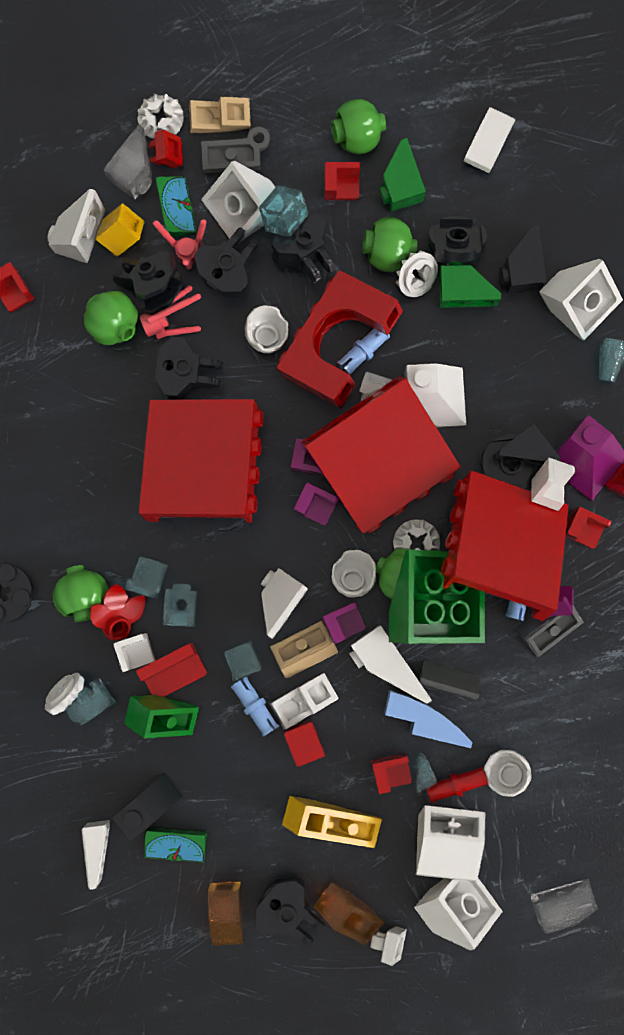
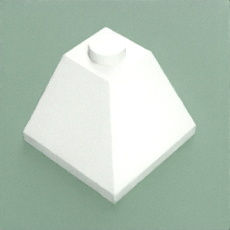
(236, 199)
(77, 227)
(582, 296)
(440, 392)
(279, 599)
(459, 911)

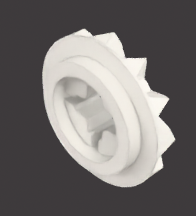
(154, 105)
(427, 269)
(416, 528)
(64, 693)

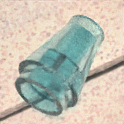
(610, 359)

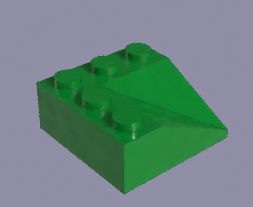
(431, 614)

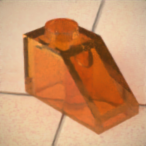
(225, 913)
(348, 914)

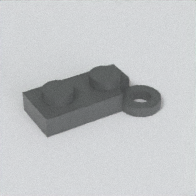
(220, 153)

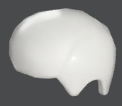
(266, 329)
(354, 573)
(507, 772)

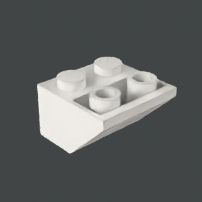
(450, 843)

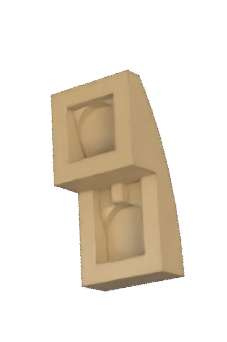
(220, 116)

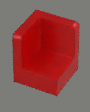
(342, 180)
(13, 289)
(585, 527)
(304, 743)
(391, 772)

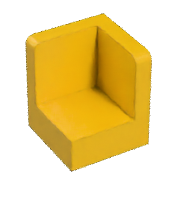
(119, 230)

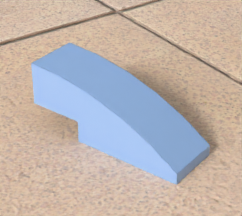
(424, 719)

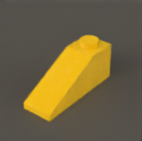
(330, 822)

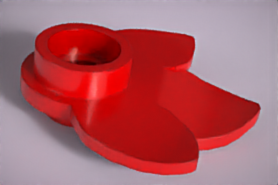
(117, 609)

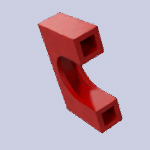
(343, 300)

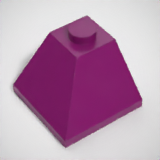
(593, 454)

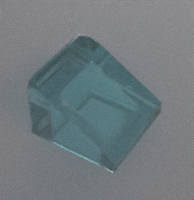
(423, 774)

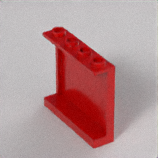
(382, 454)
(201, 459)
(505, 544)

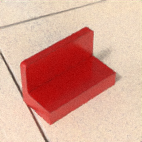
(172, 671)

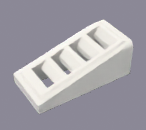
(95, 844)

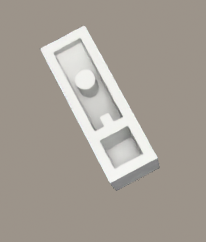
(386, 662)

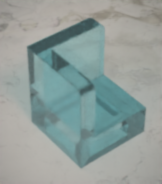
(147, 577)
(242, 660)

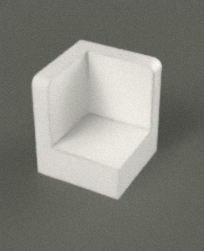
(549, 483)
(134, 652)

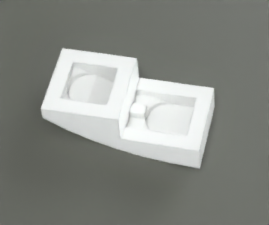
(489, 140)
(304, 701)

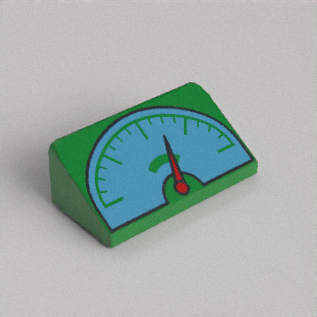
(176, 206)
(175, 844)

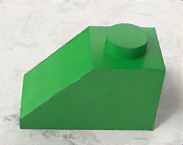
(402, 180)
(465, 287)
(160, 716)

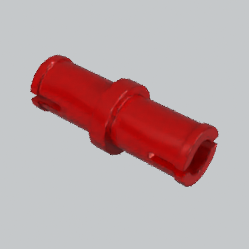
(457, 784)

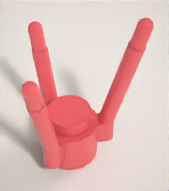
(185, 247)
(156, 323)

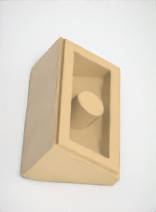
(304, 649)

